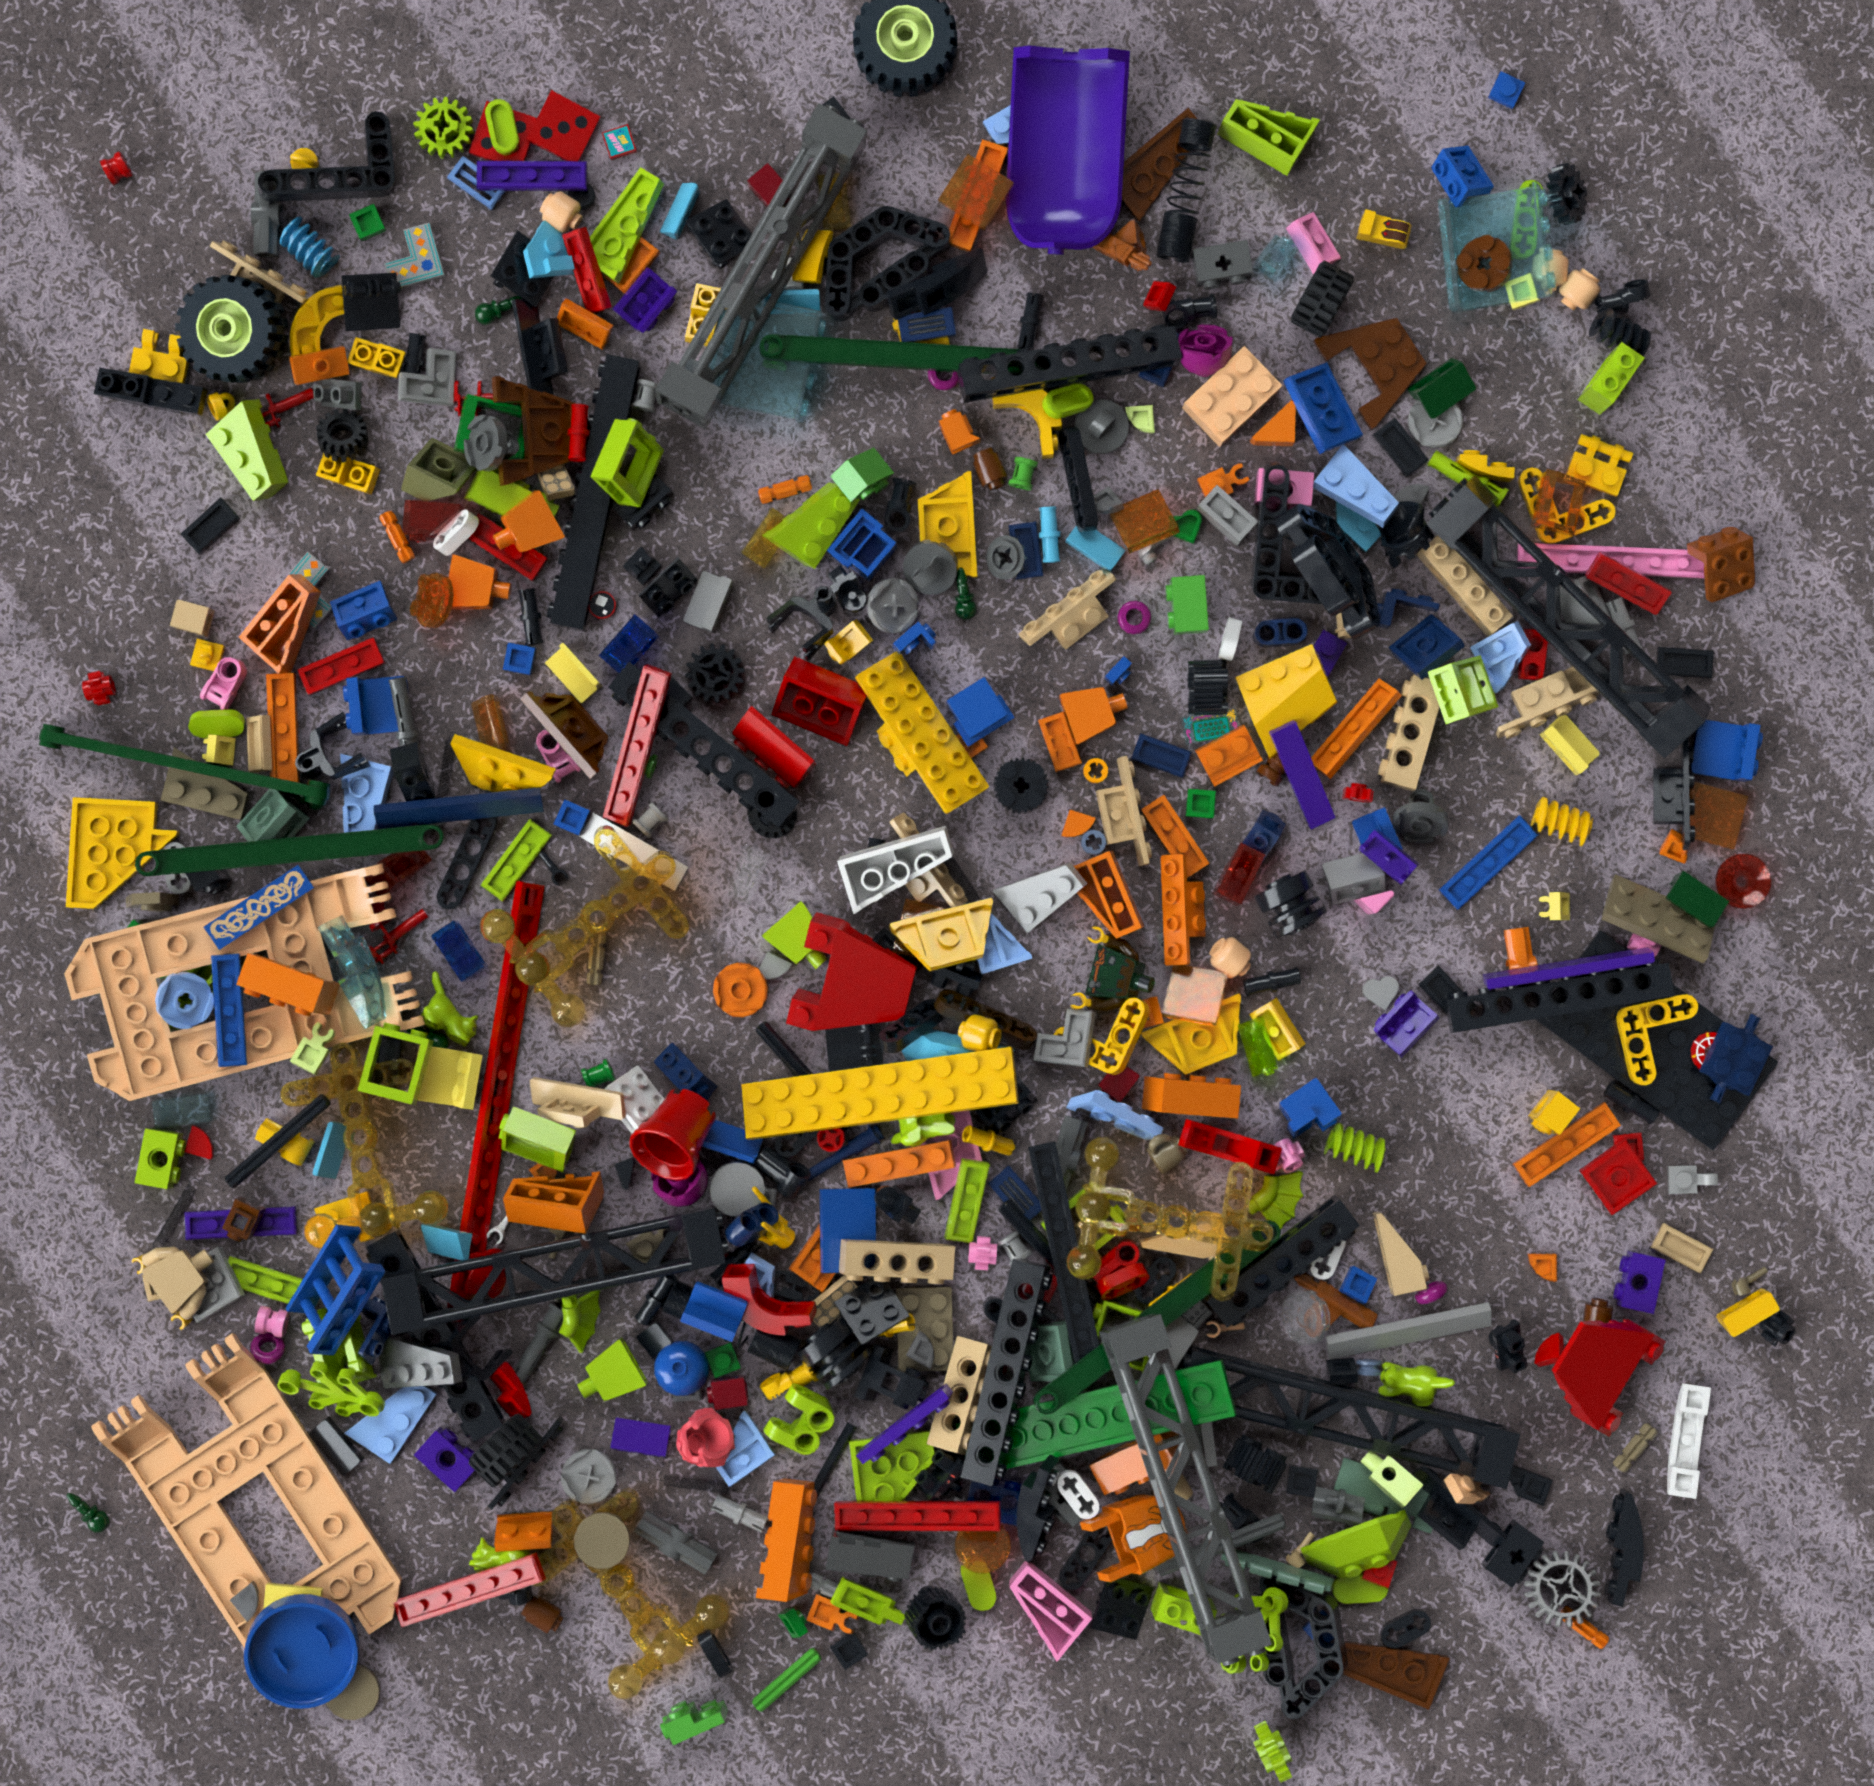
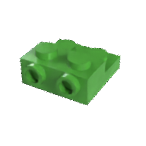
(687, 1721)

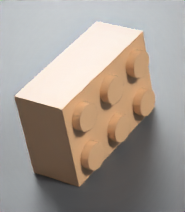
(1232, 396)

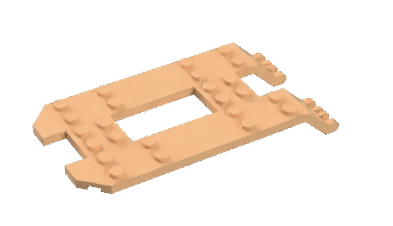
(155, 1059)
(262, 1439)

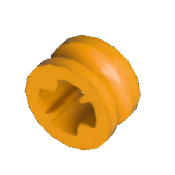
(1087, 768)

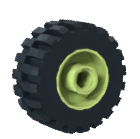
(905, 44)
(231, 329)

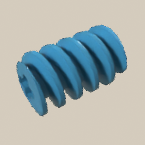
(307, 249)

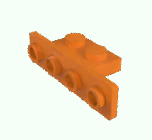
(1181, 909)

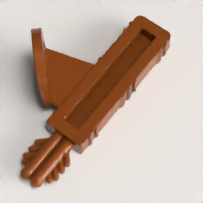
(1122, 249)
(1338, 1302)

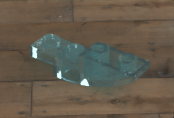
(361, 976)

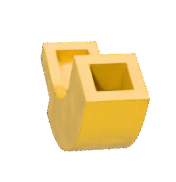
(1032, 403)

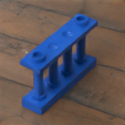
(352, 1295)

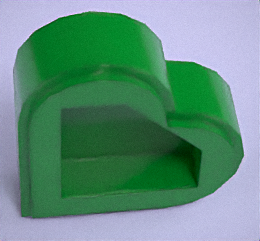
(1188, 525)

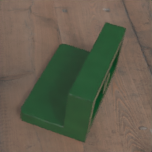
(1443, 387)
(1696, 899)

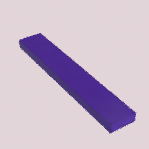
(1568, 968)

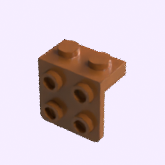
(1727, 562)

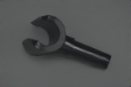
(552, 867)

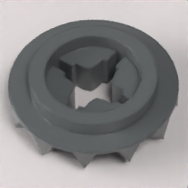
(996, 561)

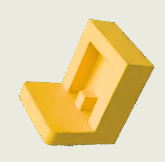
(848, 642)

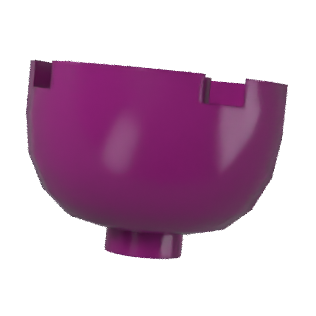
(1205, 349)
(682, 1192)

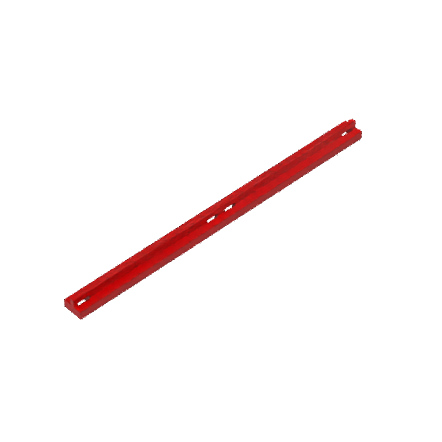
(499, 1066)

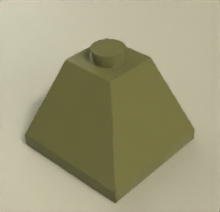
(436, 472)

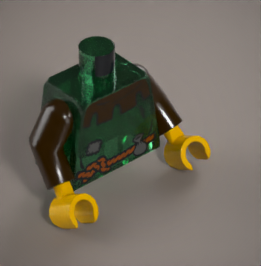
(1114, 975)

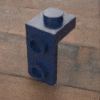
(1399, 596)
(1264, 832)
(684, 1072)
(375, 1340)

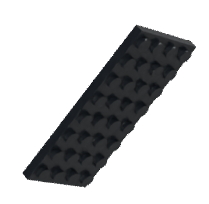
(1679, 1087)

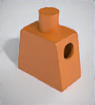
(529, 524)
(475, 584)
(1090, 712)

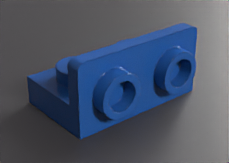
(1461, 174)
(363, 611)
(910, 641)

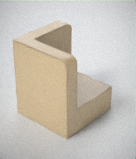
(192, 618)

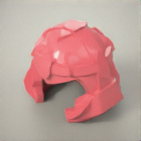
(712, 1440)

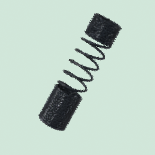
(1179, 228)
(769, 1347)

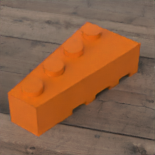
(789, 1541)

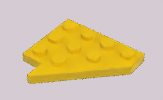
(105, 844)

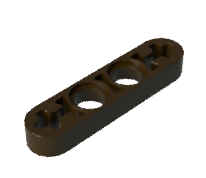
(967, 1004)

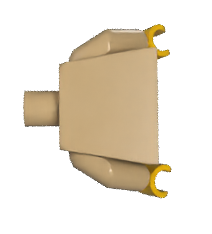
(177, 1279)

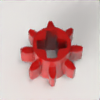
(98, 688)

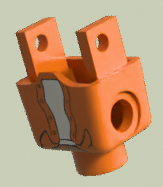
(1136, 1535)

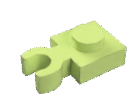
(311, 1052)

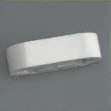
(456, 532)
(1230, 639)
(1332, 1260)
(1083, 1490)

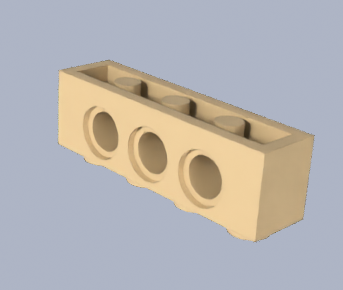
(1465, 586)
(1408, 776)
(939, 1255)
(957, 1378)

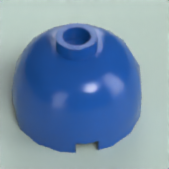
(681, 1368)

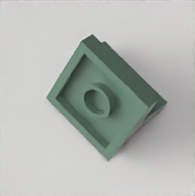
(272, 818)
(1052, 1352)

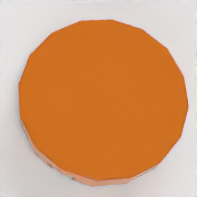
(748, 991)

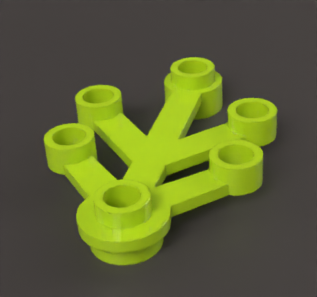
(332, 1392)
(1273, 1604)

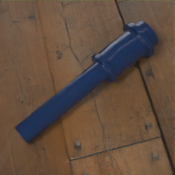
(855, 1145)

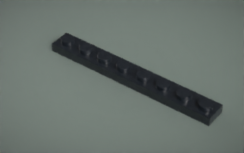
(1061, 1241)

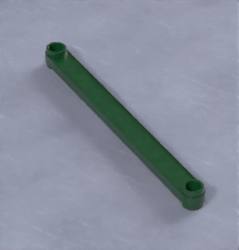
(877, 353)
(55, 737)
(288, 850)
(1170, 1307)

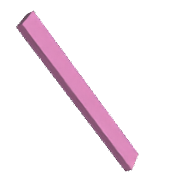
(1646, 561)

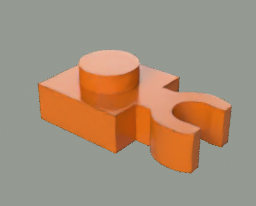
(1221, 479)
(827, 1615)

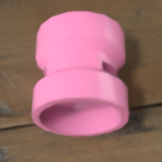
(272, 1321)

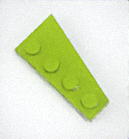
(624, 223)

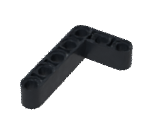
(338, 175)
(1274, 545)

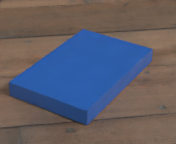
(1323, 408)
(845, 1216)

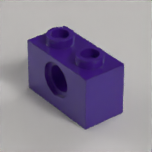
(1646, 1296)
(432, 1457)

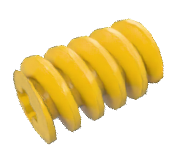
(1562, 820)

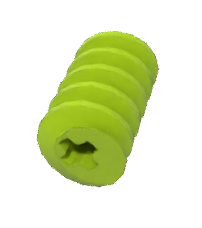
(1356, 1146)

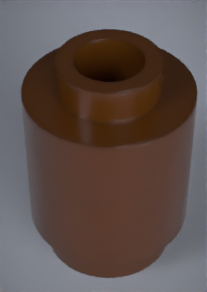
(989, 469)
(1598, 1310)
(542, 1614)

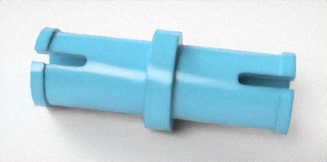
(1049, 534)

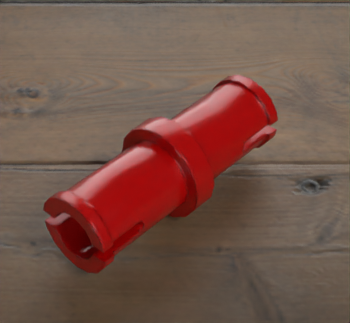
(578, 432)

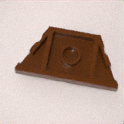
(570, 727)

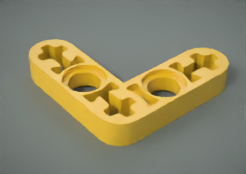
(1553, 513)
(1643, 1022)
(1113, 1047)

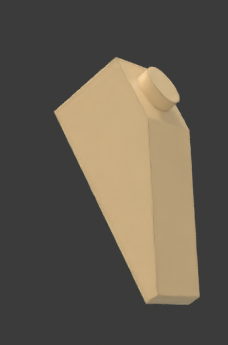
(1182, 1246)
(1401, 1265)

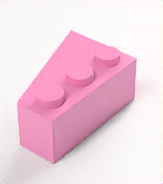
(1050, 1608)

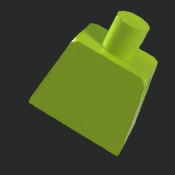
(790, 936)
(613, 1373)

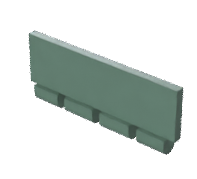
(1355, 1480)
(1285, 1573)

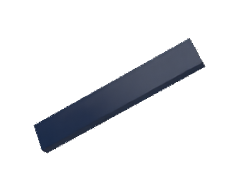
(458, 808)

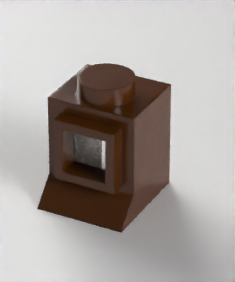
(242, 1220)

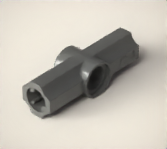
(266, 222)
(1068, 1145)
(675, 1542)

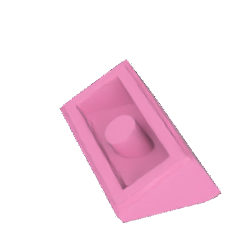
(1312, 241)
(1374, 903)

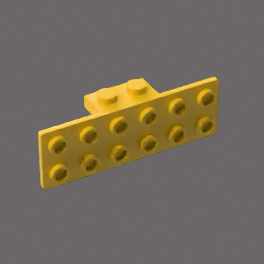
(919, 733)

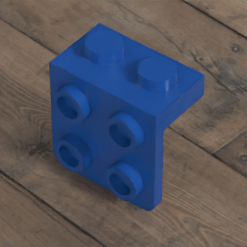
(370, 706)
(1726, 750)

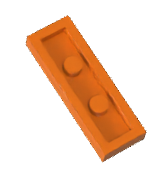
(1174, 834)

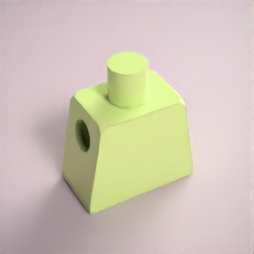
(1403, 1485)

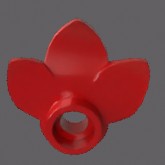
(478, 1276)

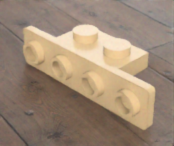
(249, 268)
(1073, 615)
(1542, 700)
(1121, 813)
(933, 879)
(575, 1103)

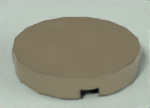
(602, 1540)
(358, 1697)

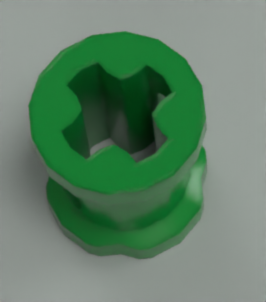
(598, 1074)

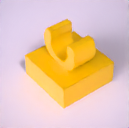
(207, 655)

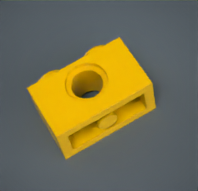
(1553, 1113)

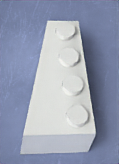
(885, 867)

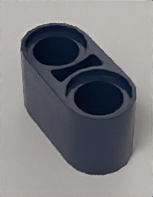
(1279, 632)
(748, 1226)

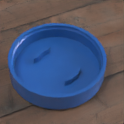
(301, 1651)

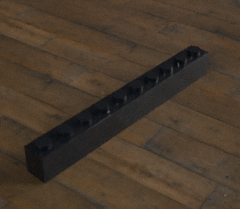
(591, 503)

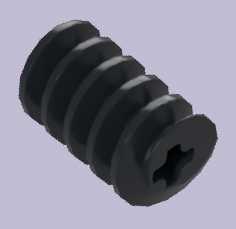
(1618, 329)

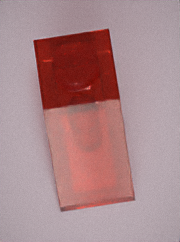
(427, 518)
(399, 869)
(1238, 874)

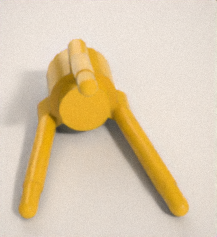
(779, 1233)

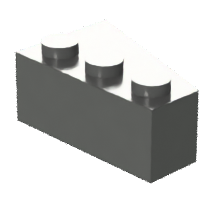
(870, 1555)

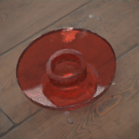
(1756, 876)

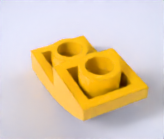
(811, 265)
(701, 303)
(376, 357)
(1478, 465)
(349, 474)

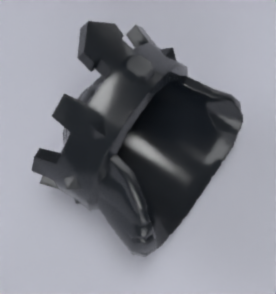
(1405, 532)

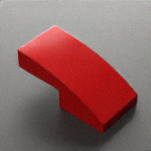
(513, 1396)

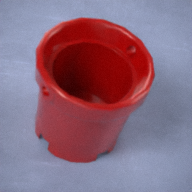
(673, 1135)

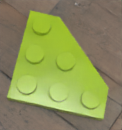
(894, 1472)

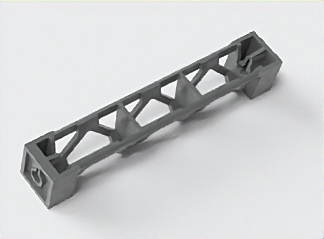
(688, 385)
(1239, 1630)

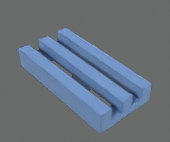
(458, 169)

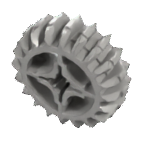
(1572, 1567)

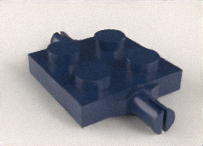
(1735, 1058)

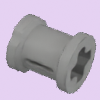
(645, 396)
(650, 820)
(1014, 1247)

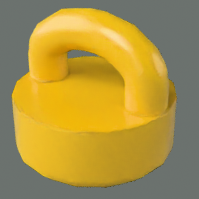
(304, 159)
(217, 406)

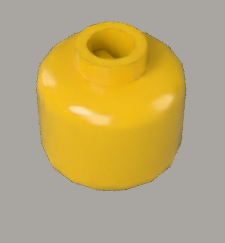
(979, 1033)

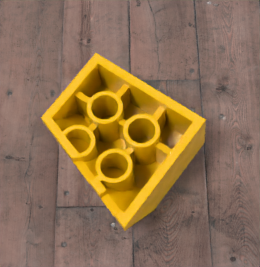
(1286, 691)

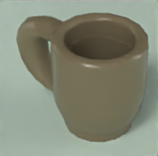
(1166, 1152)

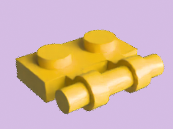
(1596, 473)

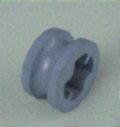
(1097, 834)
(1368, 1367)

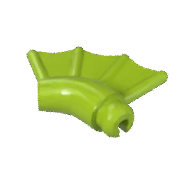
(1277, 1197)
(580, 1318)

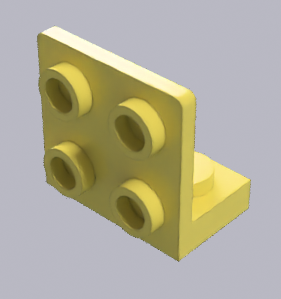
(451, 1077)

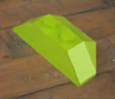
(1360, 1546)

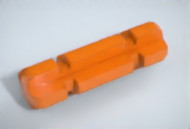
(785, 489)
(396, 536)
(1588, 1630)

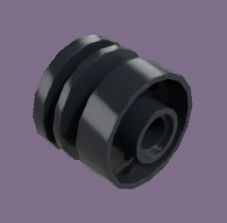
(1290, 904)
(836, 1355)

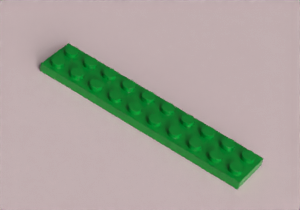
(1100, 1417)

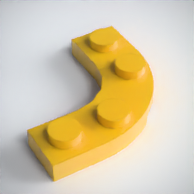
(313, 317)

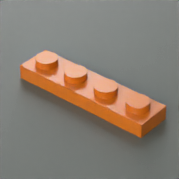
(961, 230)
(283, 725)
(1355, 728)
(1567, 1145)
(899, 1163)

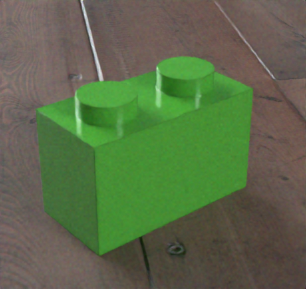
(862, 475)
(1188, 605)

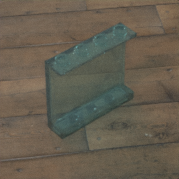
(1517, 221)
(765, 384)

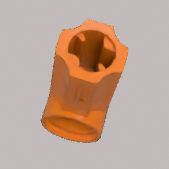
(1519, 948)

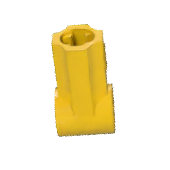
(294, 1151)

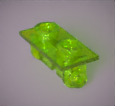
(1257, 1047)

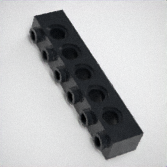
(1308, 1228)

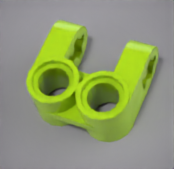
(789, 1434)

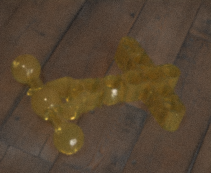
(534, 968)
(1094, 1208)
(376, 1217)
(667, 1645)

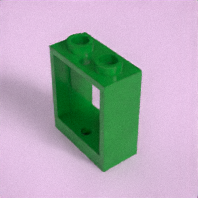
(468, 413)

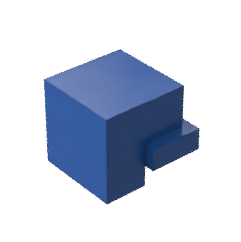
(863, 546)
(978, 711)
(1309, 1107)

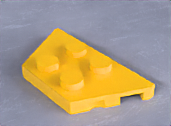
(949, 519)
(498, 769)
(946, 935)
(1197, 1045)

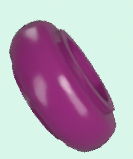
(943, 385)
(1134, 629)
(1435, 1291)
(270, 1357)

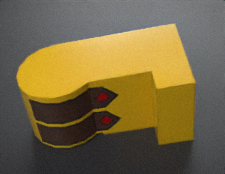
(1383, 230)

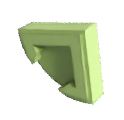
(1141, 417)

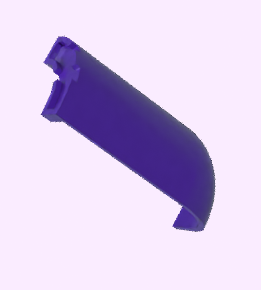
(1066, 145)

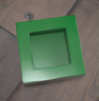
(367, 222)
(1200, 803)
(723, 1359)
(794, 1622)

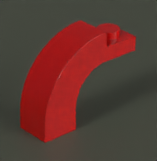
(1230, 1146)
(762, 1310)

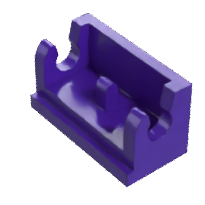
(1388, 856)
(641, 1437)

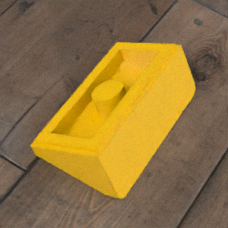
(1281, 1030)
(1748, 1312)

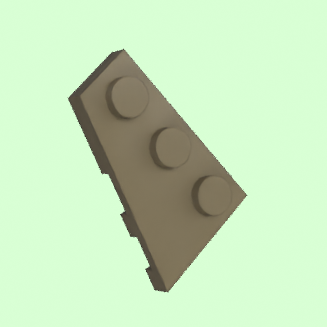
(203, 791)
(153, 901)

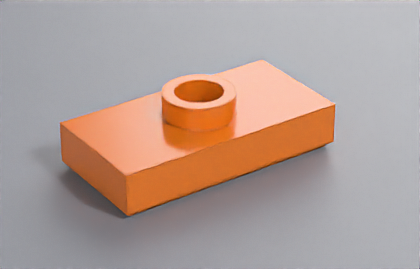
(641, 258)
(584, 324)
(319, 365)
(1059, 741)

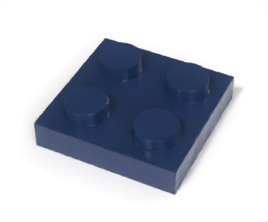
(1426, 646)

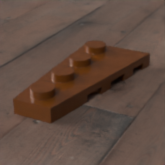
(1152, 167)
(1395, 1671)

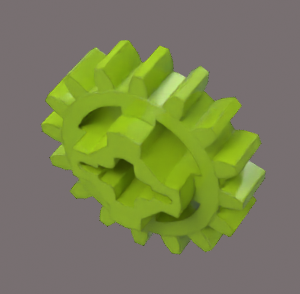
(455, 129)
(1272, 1751)

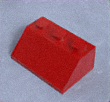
(819, 701)
(772, 749)

